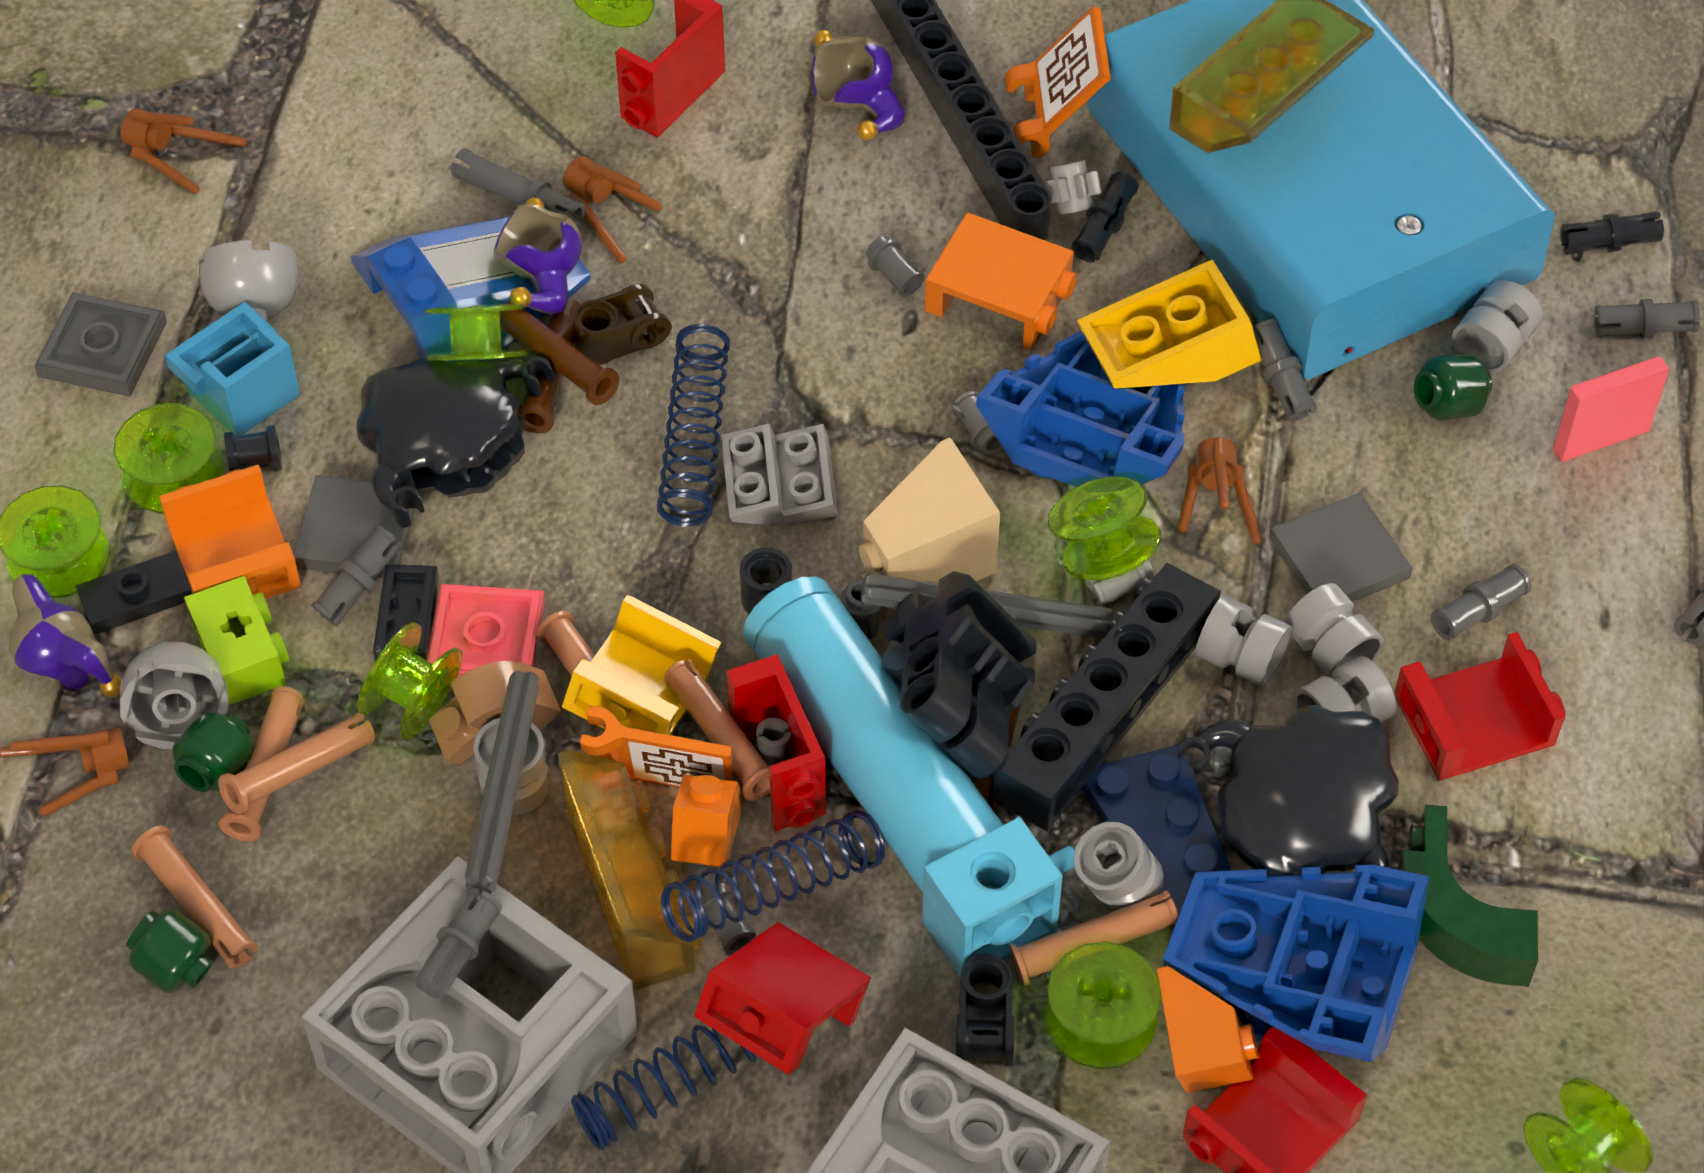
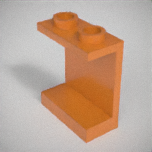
(1003, 274)
(230, 532)

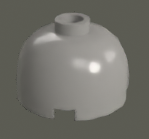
(259, 277)
(169, 690)

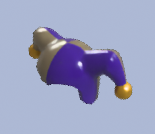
(856, 76)
(541, 250)
(56, 640)

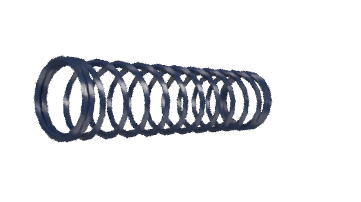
(695, 358)
(695, 902)
(592, 1114)

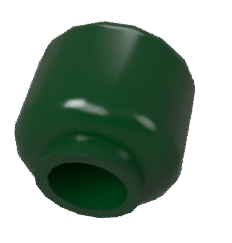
(1452, 386)
(211, 748)
(170, 950)

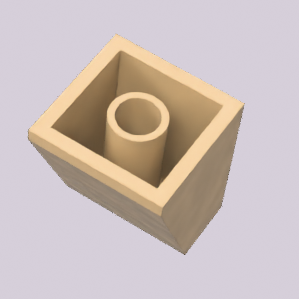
(933, 524)

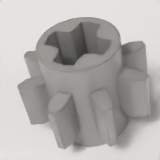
(1073, 186)

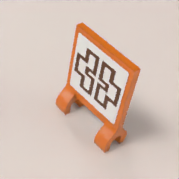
(1061, 79)
(655, 755)

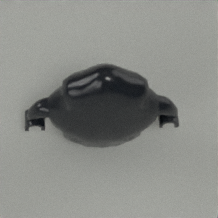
(444, 427)
(1303, 789)

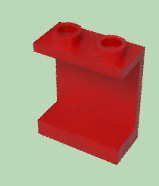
(662, 90)
(1481, 711)
(798, 784)
(778, 993)
(1279, 1118)

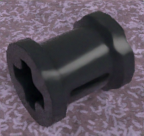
(253, 449)

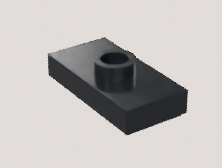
(134, 592)
(406, 597)

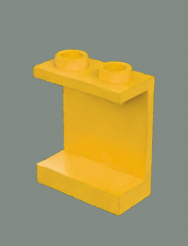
(631, 669)

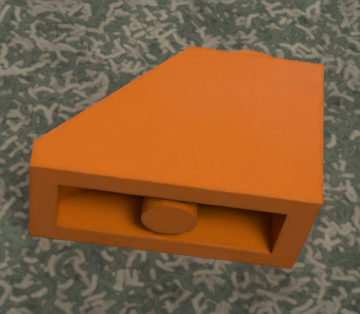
(705, 819)
(1204, 1035)

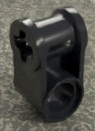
(985, 1020)

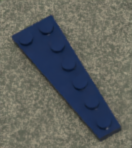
(1165, 808)

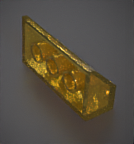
(1263, 72)
(626, 867)

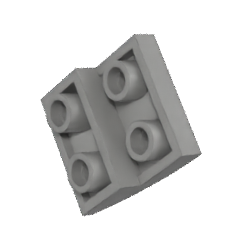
(779, 475)

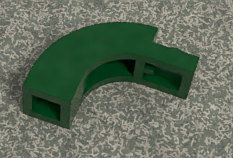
(1457, 928)

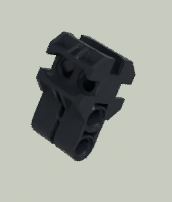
(960, 670)

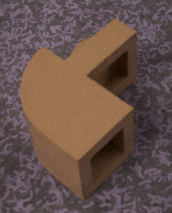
(481, 700)

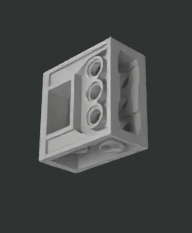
(456, 1066)
(947, 1116)

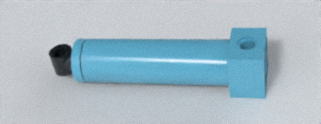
(976, 876)

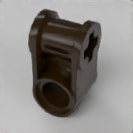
(616, 324)

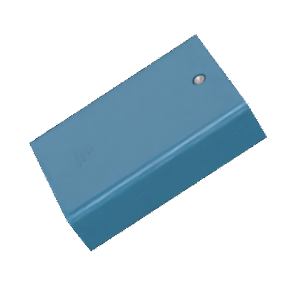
(1351, 210)

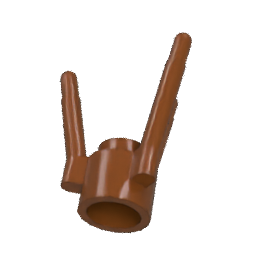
(152, 132)
(594, 183)
(1218, 470)
(100, 752)

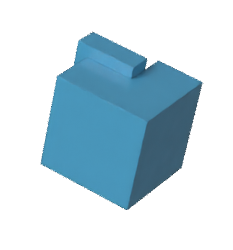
(237, 369)

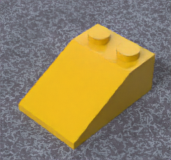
(1173, 332)

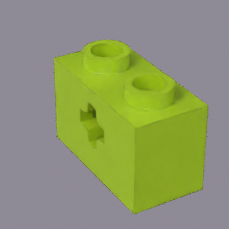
(234, 633)

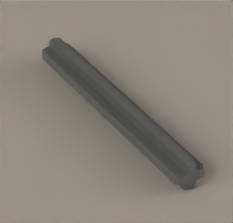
(1026, 610)
(502, 782)

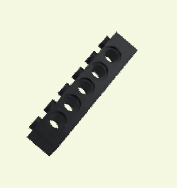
(1103, 697)

